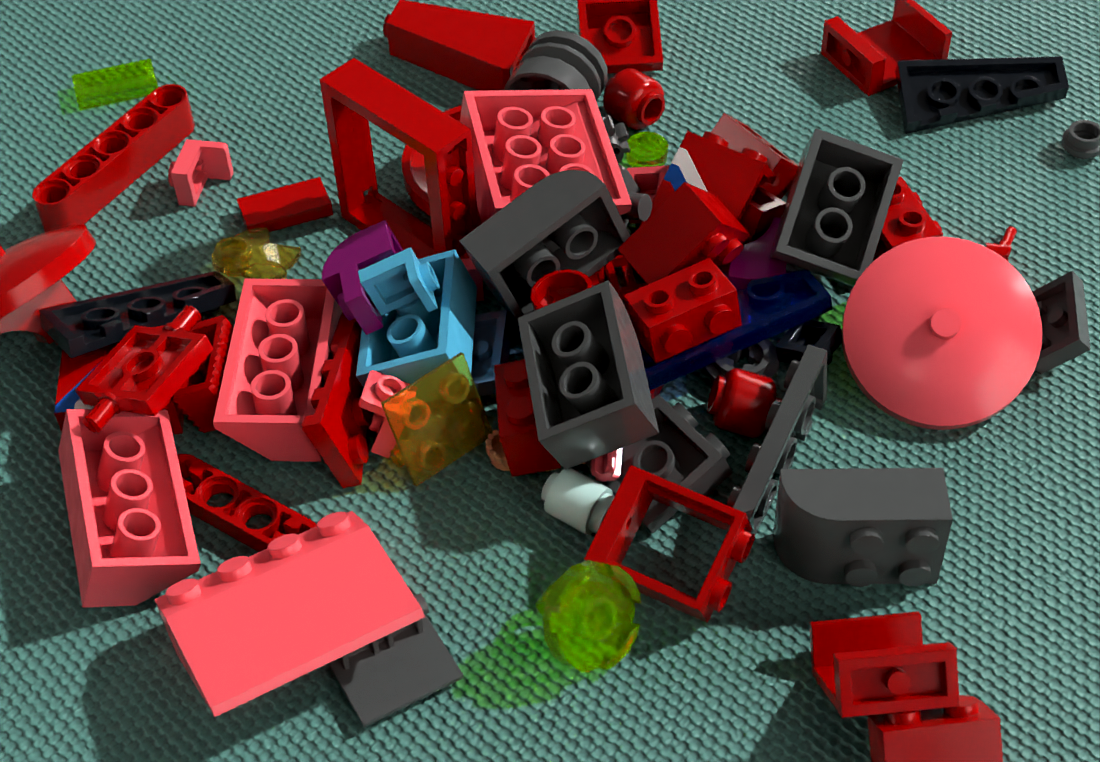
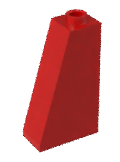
(458, 43)

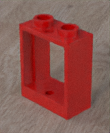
(626, 516)

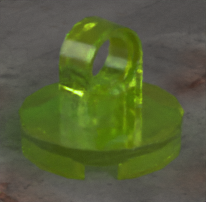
(590, 616)

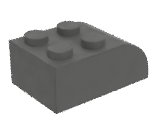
(836, 207)
(548, 228)
(586, 376)
(863, 525)

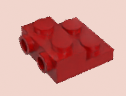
(623, 32)

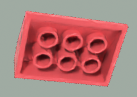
(533, 135)
(285, 610)

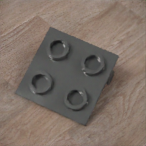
(396, 670)

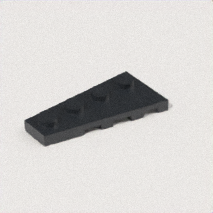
(966, 89)
(108, 318)

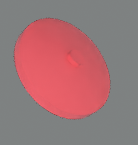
(941, 333)

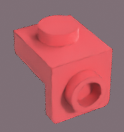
(195, 165)

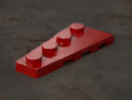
(339, 423)

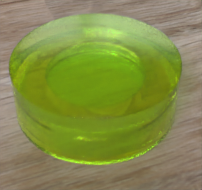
(647, 150)

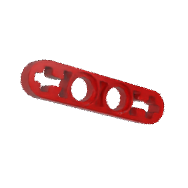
(244, 505)

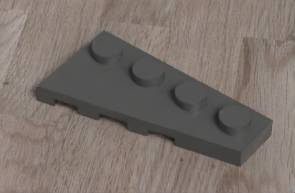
(785, 424)

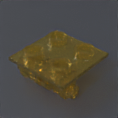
(436, 420)

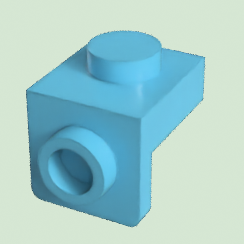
(399, 282)

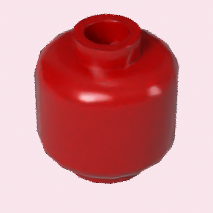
(634, 99)
(741, 402)

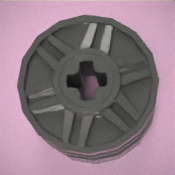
(560, 63)

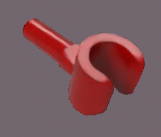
(1004, 246)

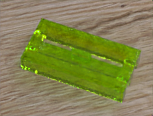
(114, 84)

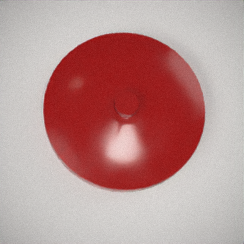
(39, 263)

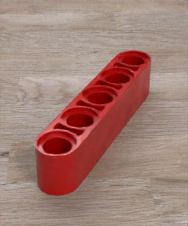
(114, 158)

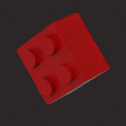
(683, 233)

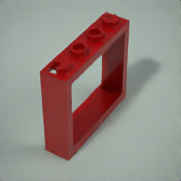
(361, 94)

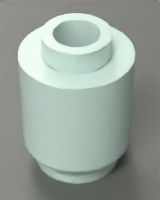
(576, 500)

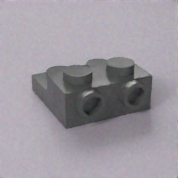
(676, 455)

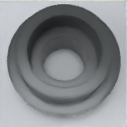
(1082, 139)

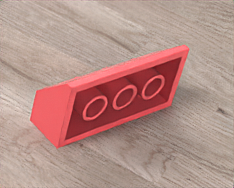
(275, 366)
(126, 508)

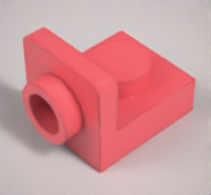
(375, 391)

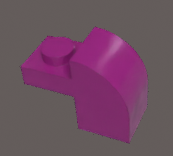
(342, 275)

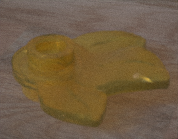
(254, 256)

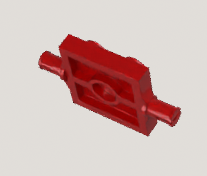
(144, 370)

